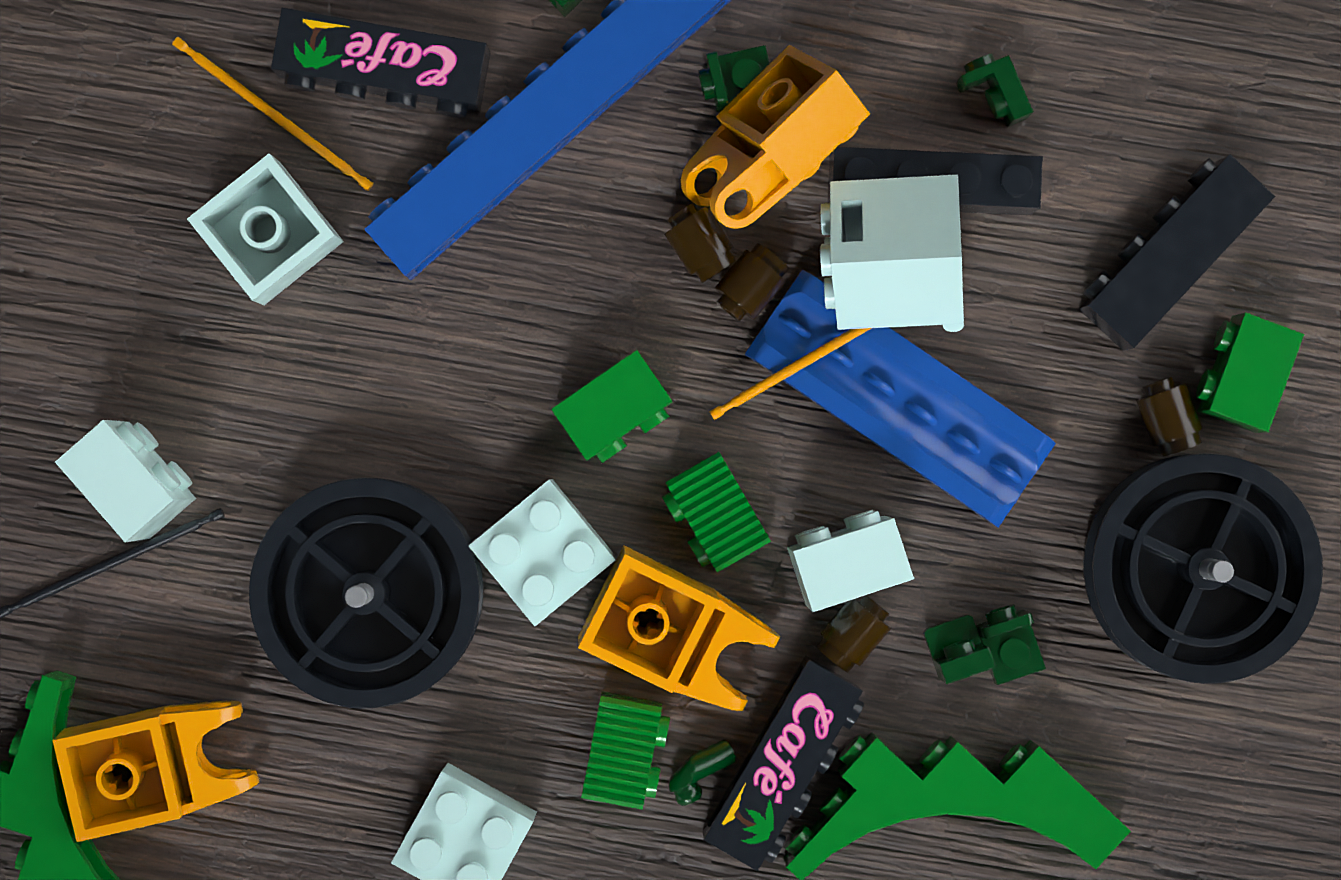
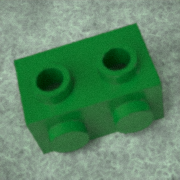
(1248, 372)
(613, 407)

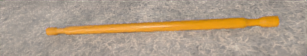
(272, 113)
(787, 371)

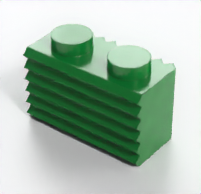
(716, 512)
(623, 750)

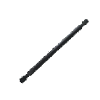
(111, 562)

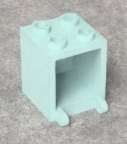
(893, 253)

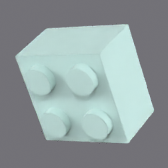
(265, 230)
(127, 479)
(542, 552)
(850, 560)
(464, 831)

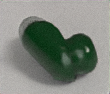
(697, 767)

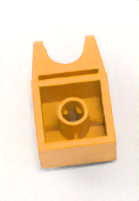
(774, 135)
(686, 641)
(165, 763)

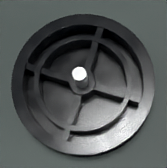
(1203, 567)
(365, 592)

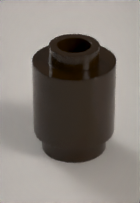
(699, 242)
(751, 283)
(1170, 416)
(854, 633)

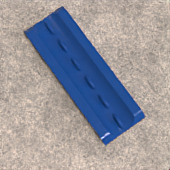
(905, 403)

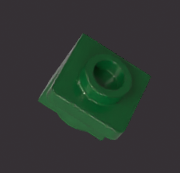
(731, 73)
(1006, 92)
(1011, 643)
(957, 649)

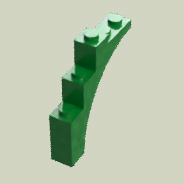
(953, 782)
(34, 793)

